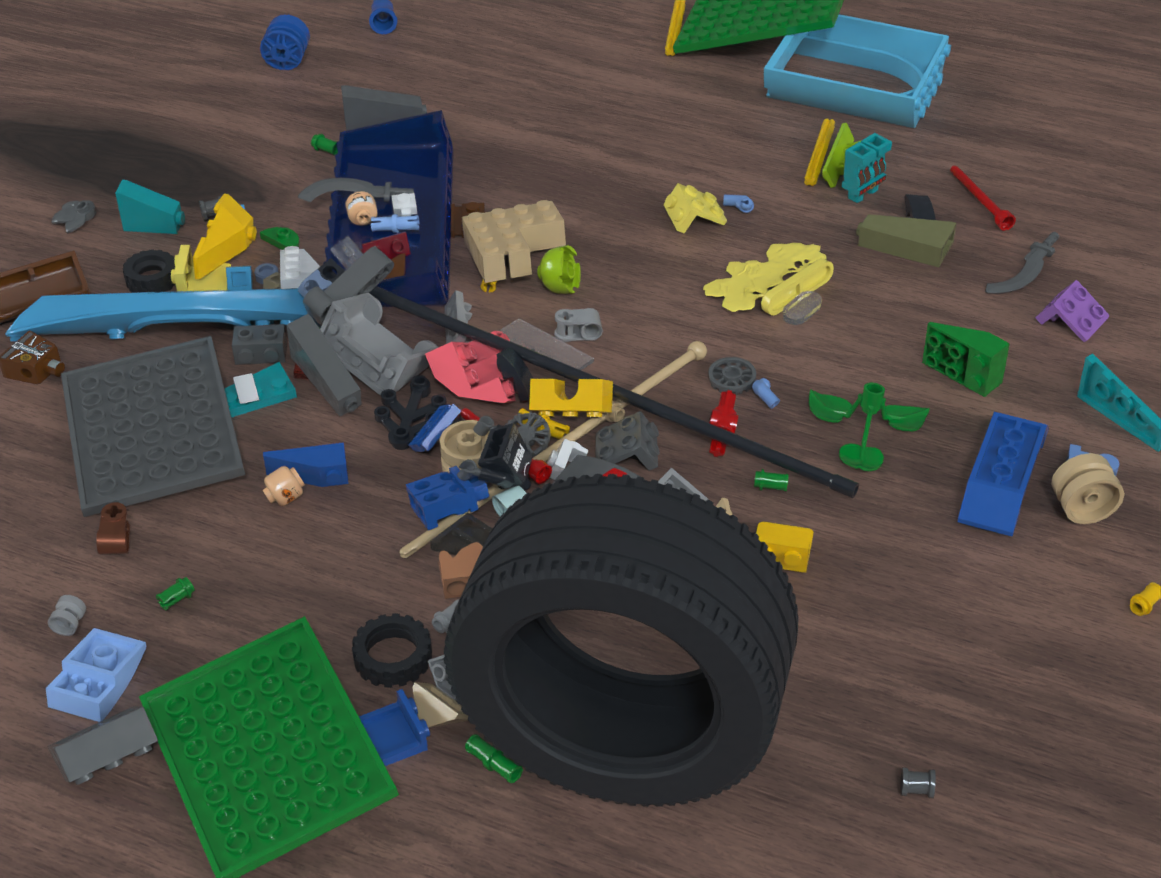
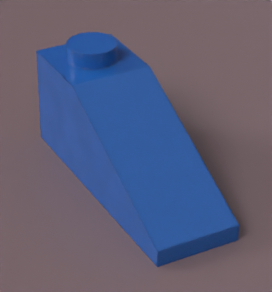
(315, 464)

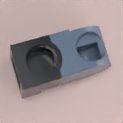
(322, 277)

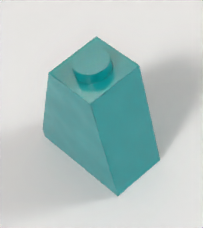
(147, 210)

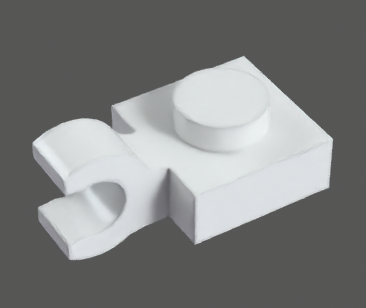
(404, 204)

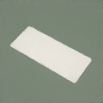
(246, 388)

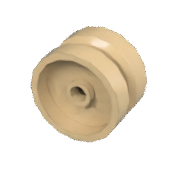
(461, 443)
(1087, 488)

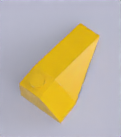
(225, 238)

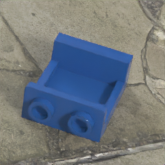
(396, 730)

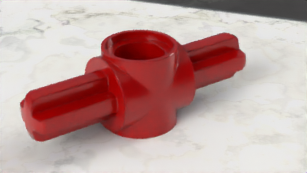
(725, 418)

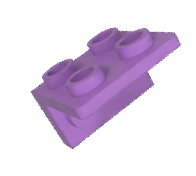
(1076, 309)

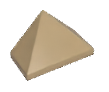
(436, 706)

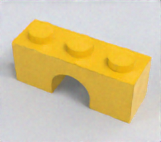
(592, 397)

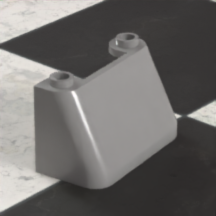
(370, 348)

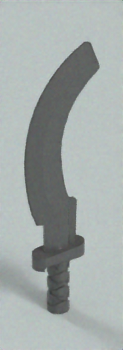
(349, 184)
(1031, 268)

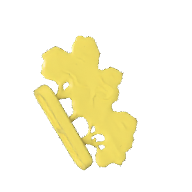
(759, 276)

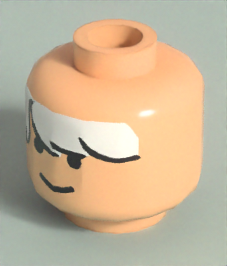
(361, 206)

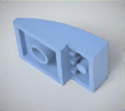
(95, 674)

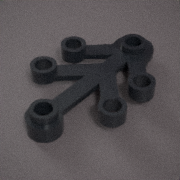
(402, 435)

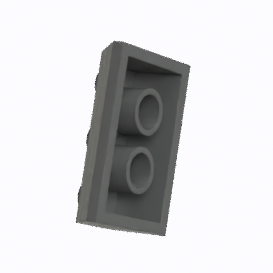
(103, 744)

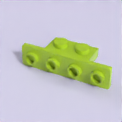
(836, 160)

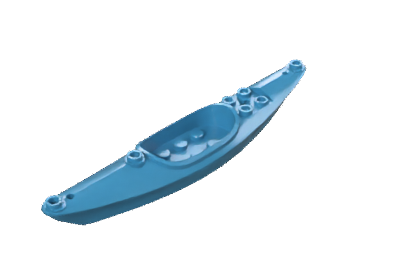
(133, 311)

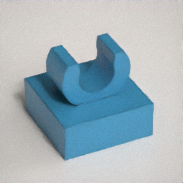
(239, 278)

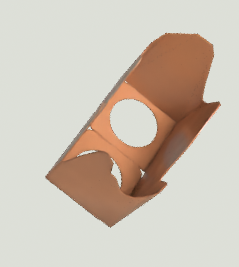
(458, 569)

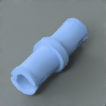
(395, 223)

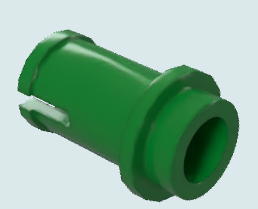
(319, 142)
(771, 480)
(175, 593)

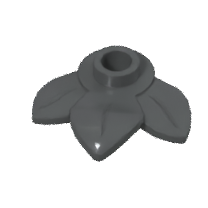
(74, 214)

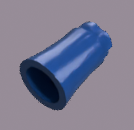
(382, 17)

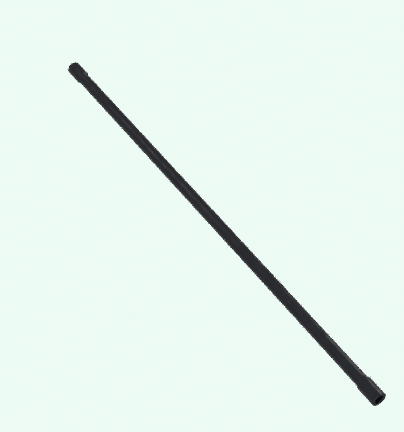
(833, 481)

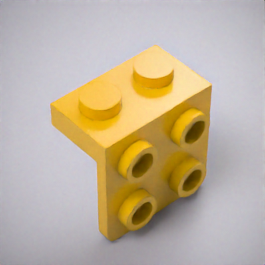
(788, 544)

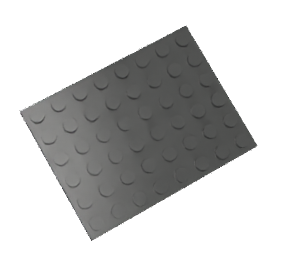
(150, 425)

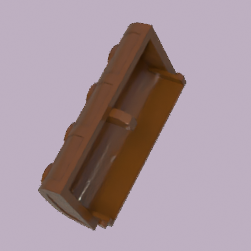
(29, 282)

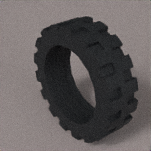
(397, 672)

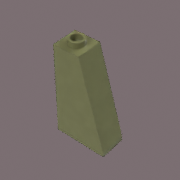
(908, 237)

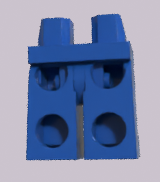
(445, 495)

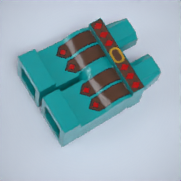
(865, 166)

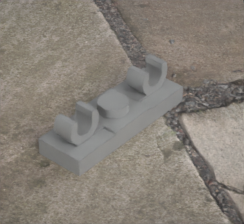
(459, 310)

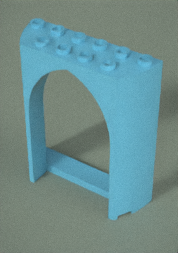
(893, 49)

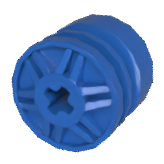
(285, 42)

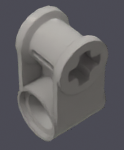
(579, 324)

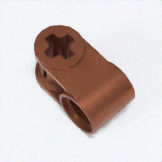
(113, 530)

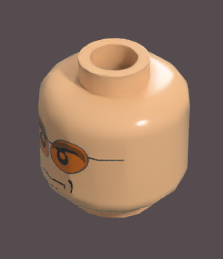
(283, 486)

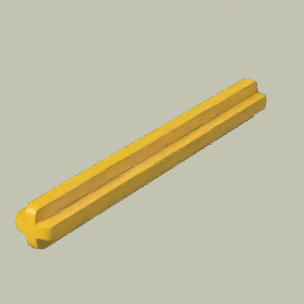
(675, 26)
(819, 152)

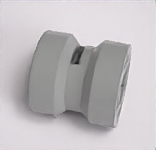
(66, 616)

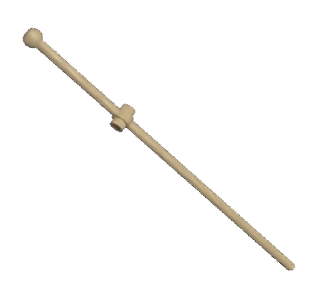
(695, 351)

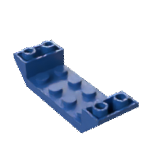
(1002, 473)

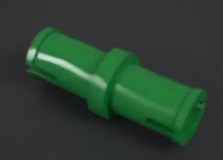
(493, 759)

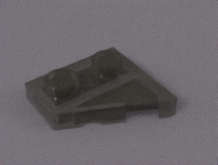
(461, 534)

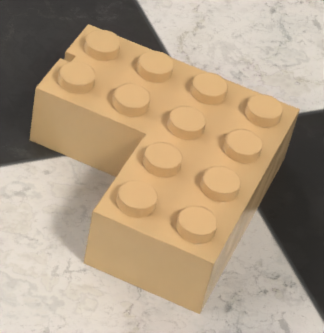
(513, 234)

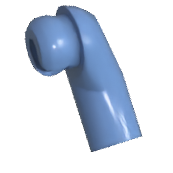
(741, 202)
(762, 389)

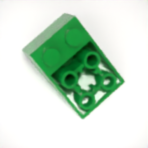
(966, 356)

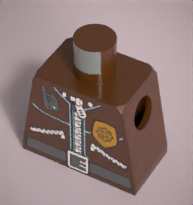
(31, 360)

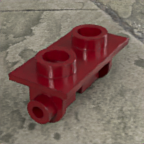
(390, 246)

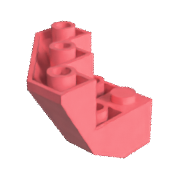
(471, 371)

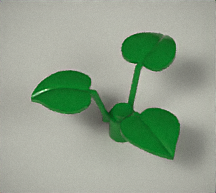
(834, 408)

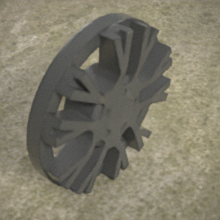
(732, 375)
(529, 433)

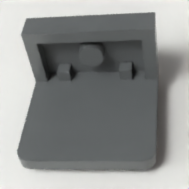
(627, 438)

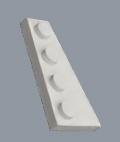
(295, 267)

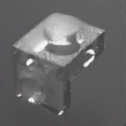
(346, 252)

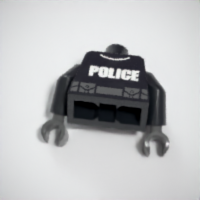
(503, 458)

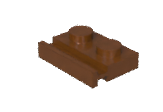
(460, 211)

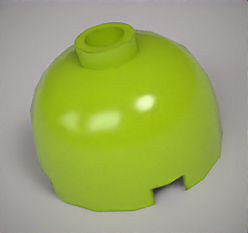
(559, 270)

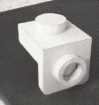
(566, 452)

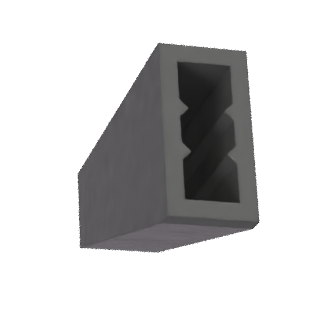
(371, 107)
(322, 365)

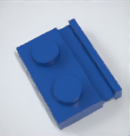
(432, 430)

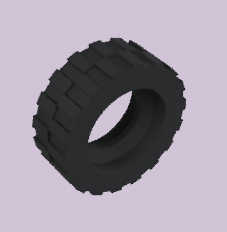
(145, 262)

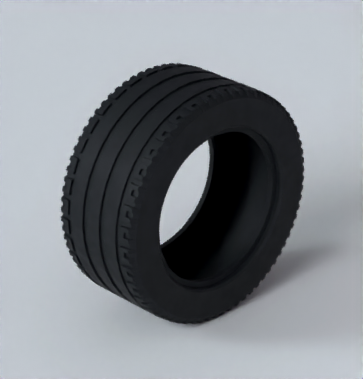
(648, 558)

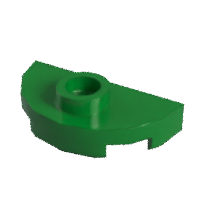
(280, 237)

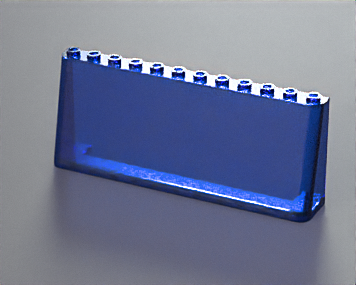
(411, 155)

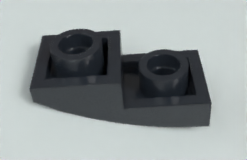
(919, 207)
(513, 366)

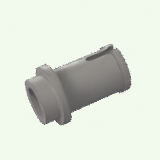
(442, 619)

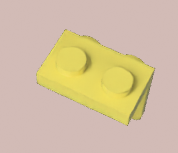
(688, 202)
(184, 275)

